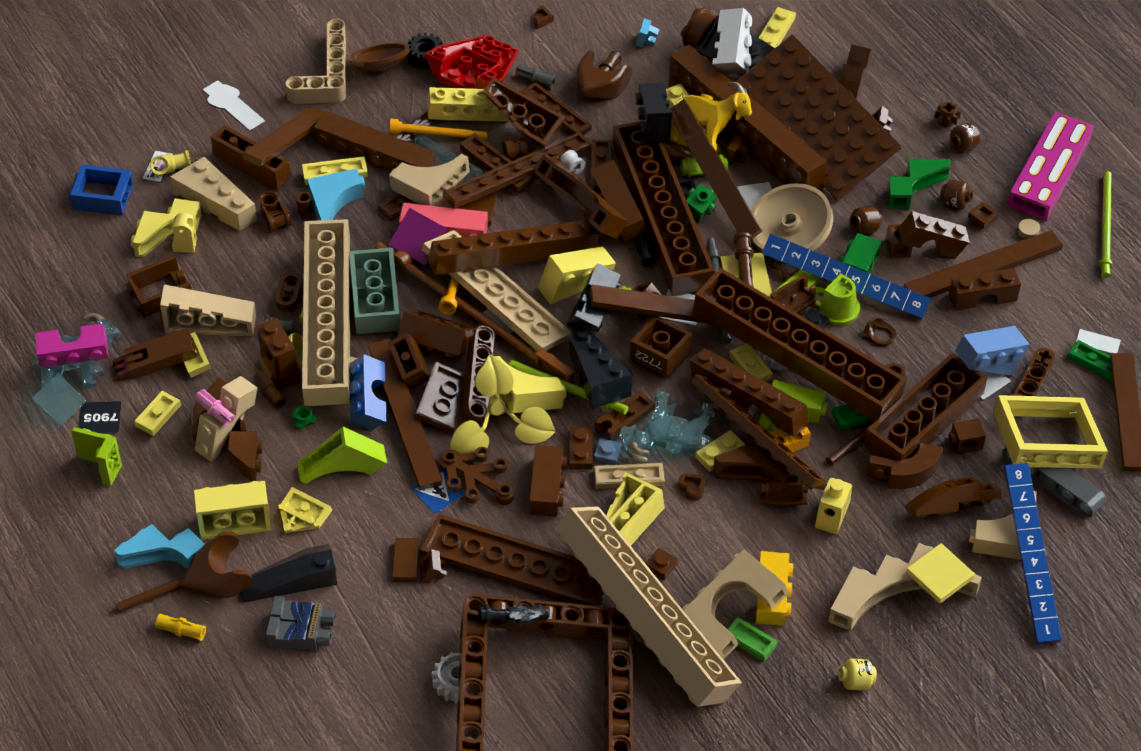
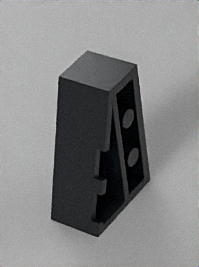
(654, 112)

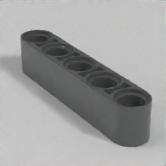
(1066, 486)

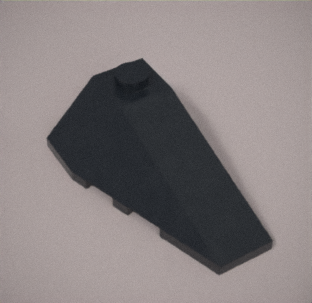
(300, 572)

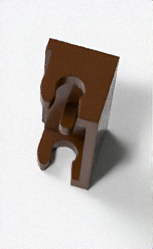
(796, 294)

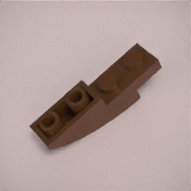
(949, 494)

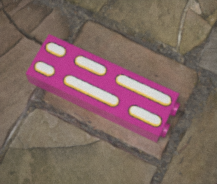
(1050, 166)

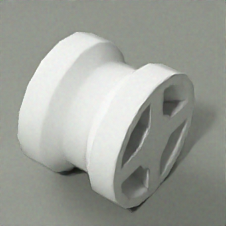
(572, 161)

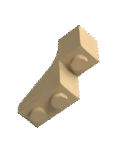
(212, 434)

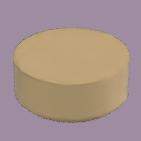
(1028, 228)

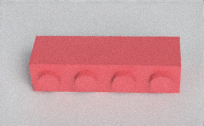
(461, 220)

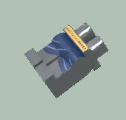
(299, 625)

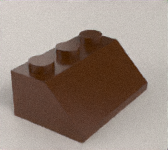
(437, 332)

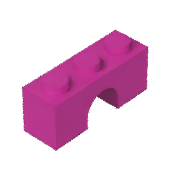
(90, 346)

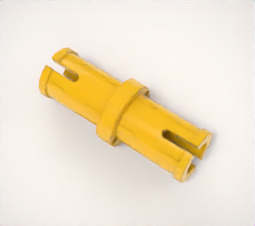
(180, 627)

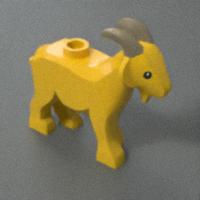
(714, 114)

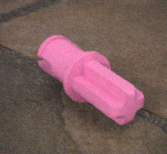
(214, 407)

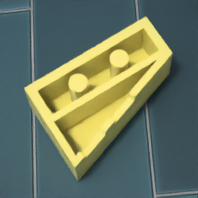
(635, 507)

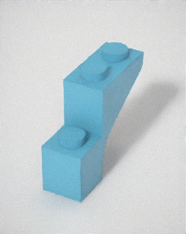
(152, 546)

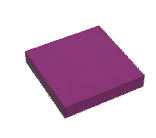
(413, 232)

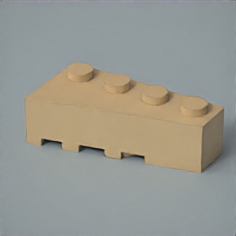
(215, 193)
(206, 313)

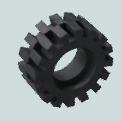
(421, 43)

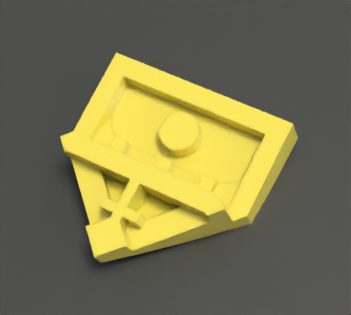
(302, 512)

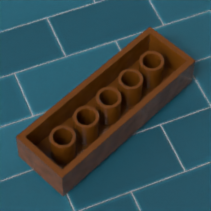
(926, 410)

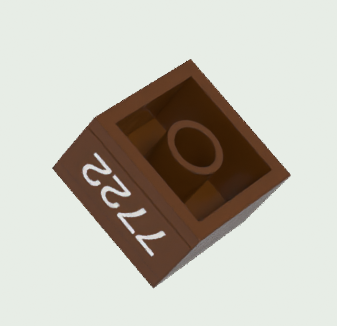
(661, 346)

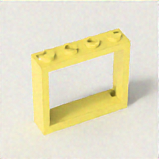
(1050, 454)

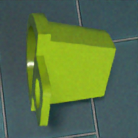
(839, 301)

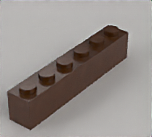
(368, 142)

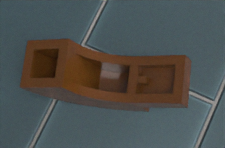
(907, 472)

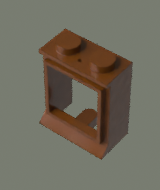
(152, 274)
(277, 346)

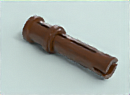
(744, 254)

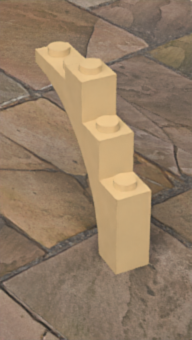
(866, 590)

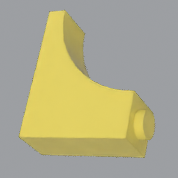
(533, 392)

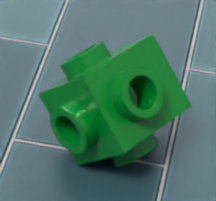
(701, 201)

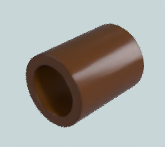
(304, 203)

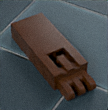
(161, 353)

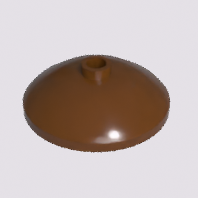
(380, 57)

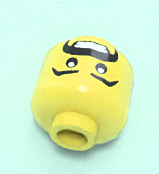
(857, 674)

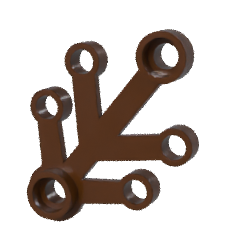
(475, 473)

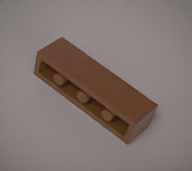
(231, 145)
(616, 193)

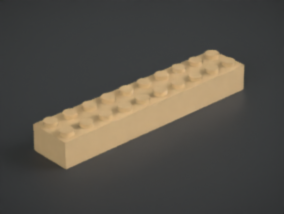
(326, 313)
(648, 606)

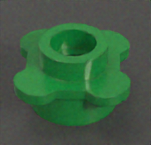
(299, 414)

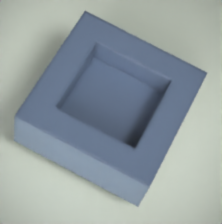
(608, 452)

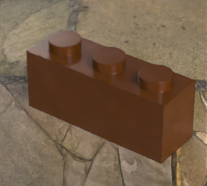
(547, 480)

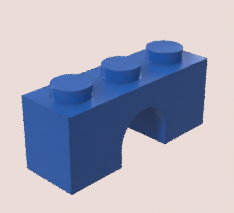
(365, 407)

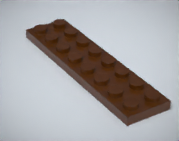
(513, 561)

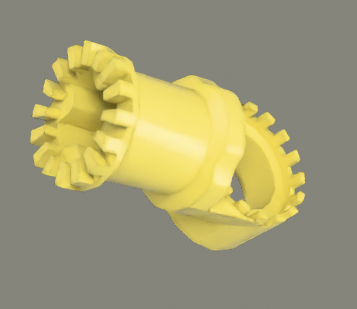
(172, 162)

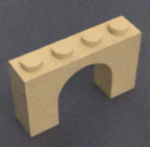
(741, 574)

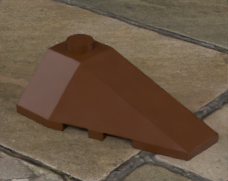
(528, 115)

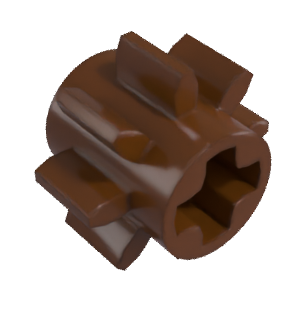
(947, 114)

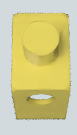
(835, 497)

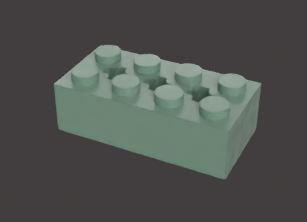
(374, 291)

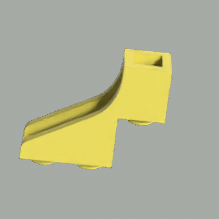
(156, 227)

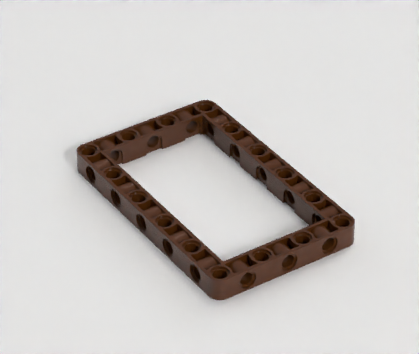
(586, 622)

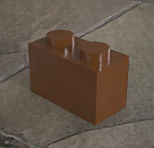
(409, 360)

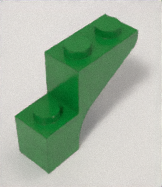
(919, 176)

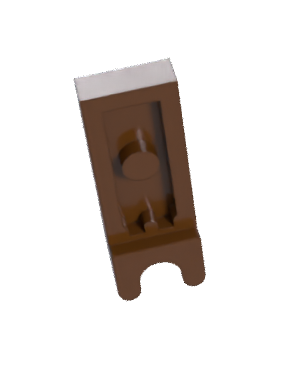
(638, 407)

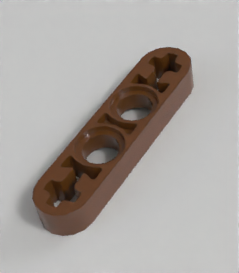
(1036, 382)

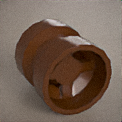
(515, 148)

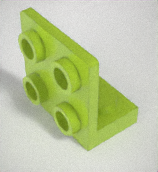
(98, 449)

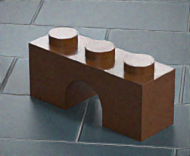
(948, 236)
(968, 289)

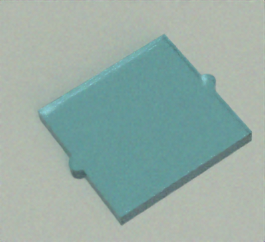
(58, 399)

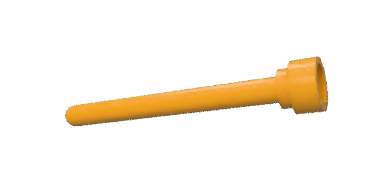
(396, 127)
(448, 303)

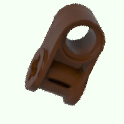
(273, 211)

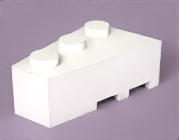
(734, 41)

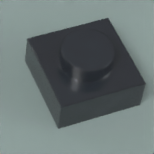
(817, 318)

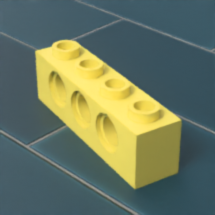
(462, 105)

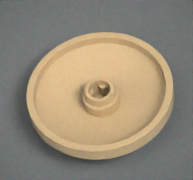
(795, 214)

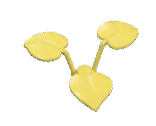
(491, 381)

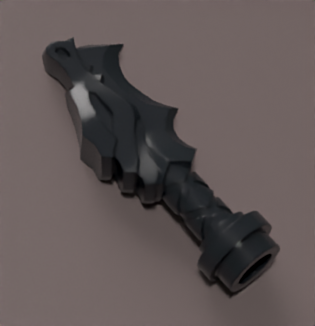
(518, 615)

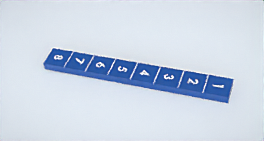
(829, 269)
(1032, 554)

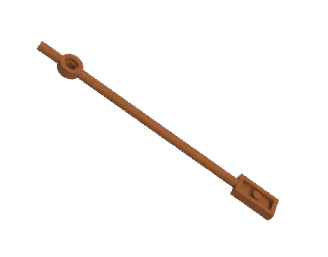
(543, 361)

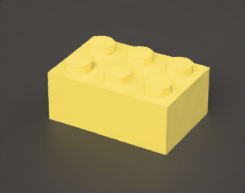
(232, 508)

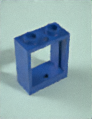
(101, 203)

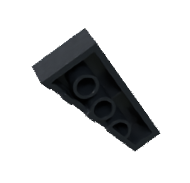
(598, 370)

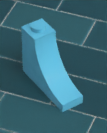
(334, 191)

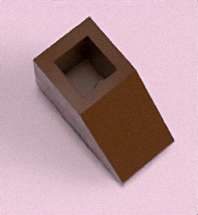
(244, 452)

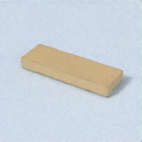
(611, 475)

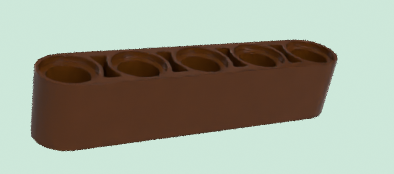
(479, 348)

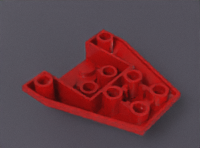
(471, 62)

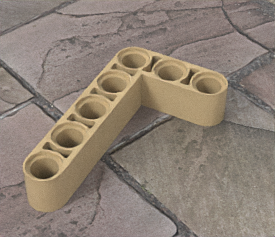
(329, 87)

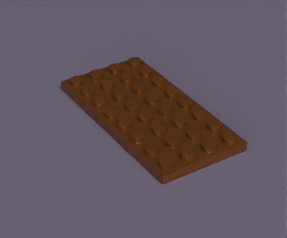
(821, 113)

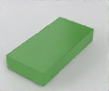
(752, 639)

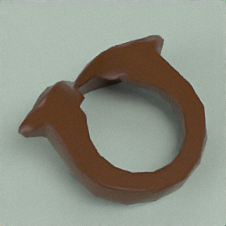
(782, 272)
(879, 322)

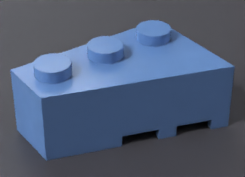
(993, 350)

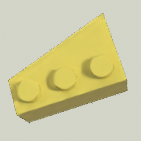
(569, 272)

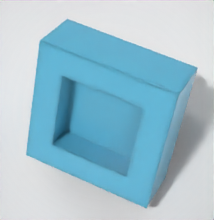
(647, 34)

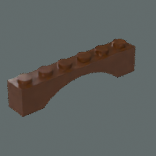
(596, 209)
(782, 409)

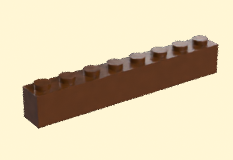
(510, 246)

